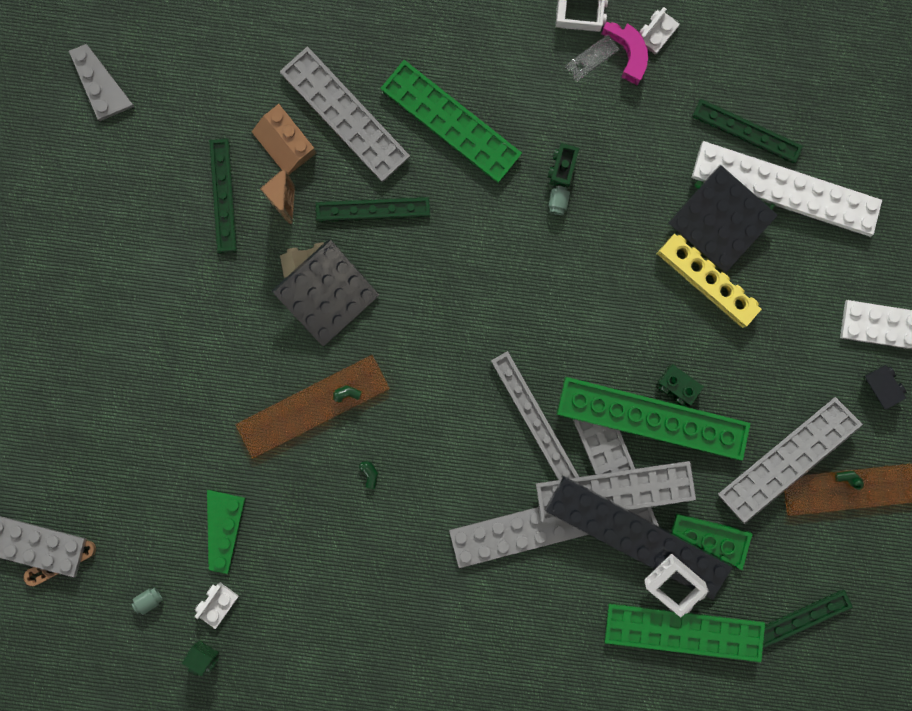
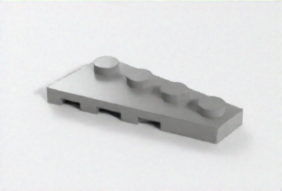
(99, 85)

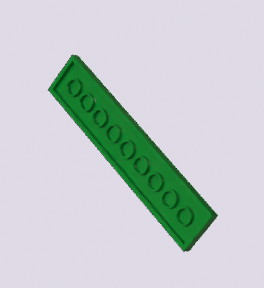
(653, 418)

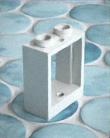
(561, 22)
(663, 572)

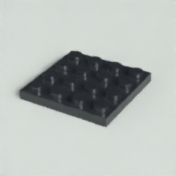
(722, 218)
(325, 292)

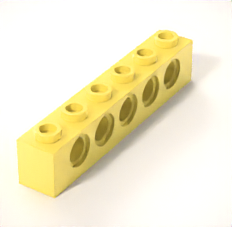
(711, 291)

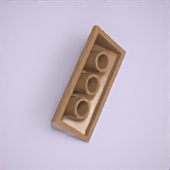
(281, 194)

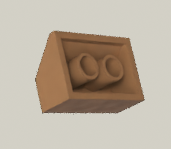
(283, 140)

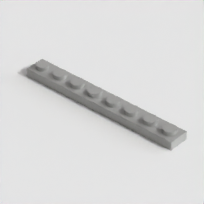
(533, 417)

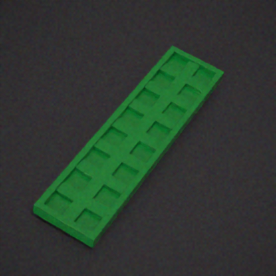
(451, 121)
(684, 634)

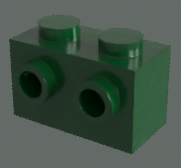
(564, 165)
(679, 385)
(200, 659)

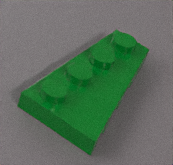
(224, 519)
(720, 540)

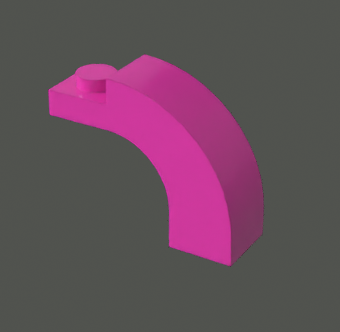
(635, 49)

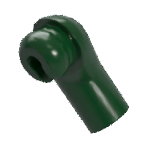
(346, 391)
(371, 472)
(851, 477)

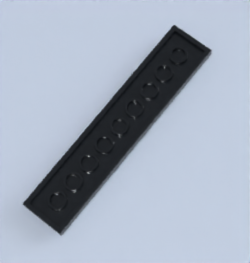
(633, 534)

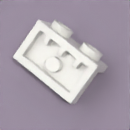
(658, 31)
(216, 605)

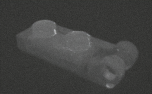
(592, 57)

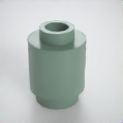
(559, 200)
(147, 601)

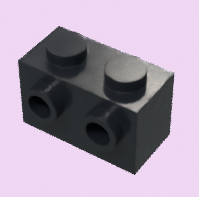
(885, 386)

